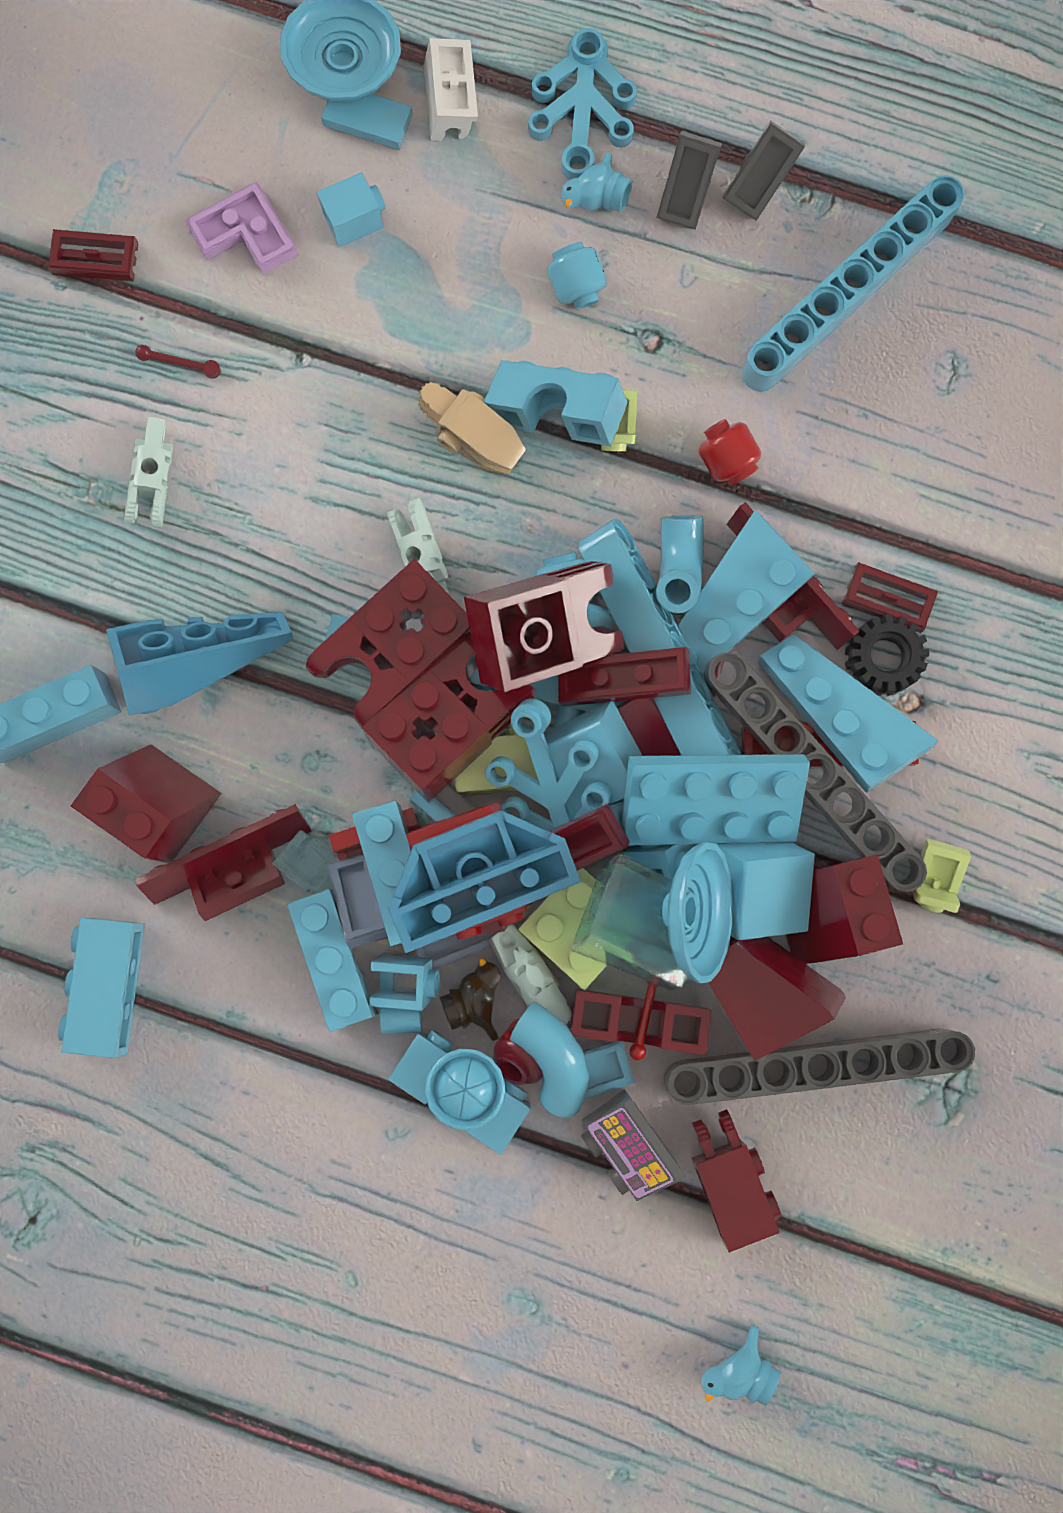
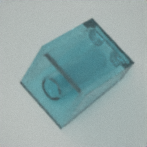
(626, 923)

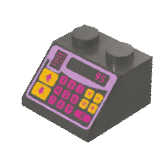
(631, 1146)

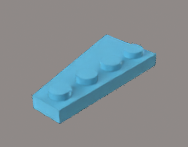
(742, 591)
(848, 717)

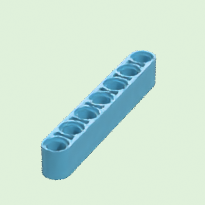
(862, 267)
(647, 626)

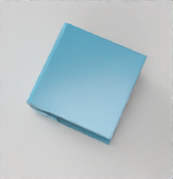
(614, 743)
(769, 888)

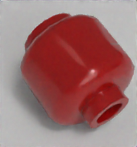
(729, 452)

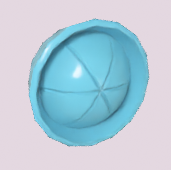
(465, 1089)

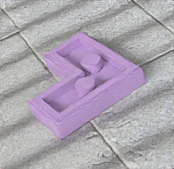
(244, 218)

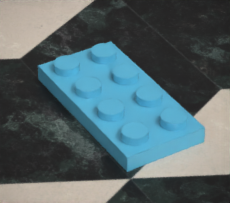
(714, 798)

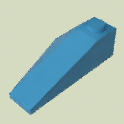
(170, 663)

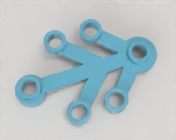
(583, 98)
(549, 790)

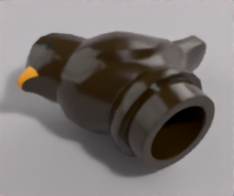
(474, 999)

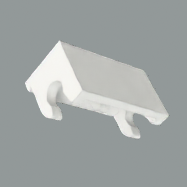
(449, 87)

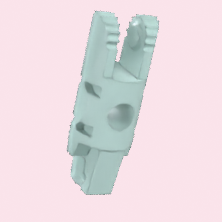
(154, 455)
(420, 543)
(529, 972)

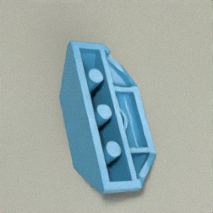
(477, 876)

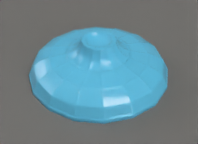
(340, 47)
(700, 912)

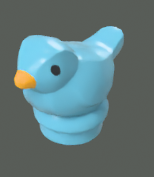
(598, 188)
(742, 1375)

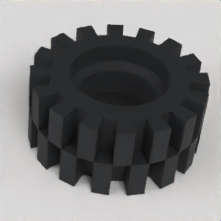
(904, 637)

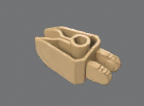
(471, 428)

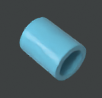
(400, 1020)

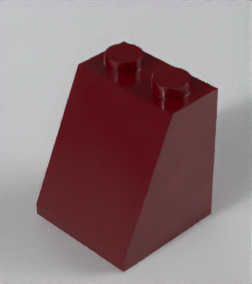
(147, 802)
(847, 913)
(772, 995)

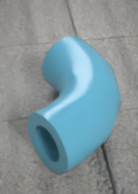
(681, 562)
(557, 1056)

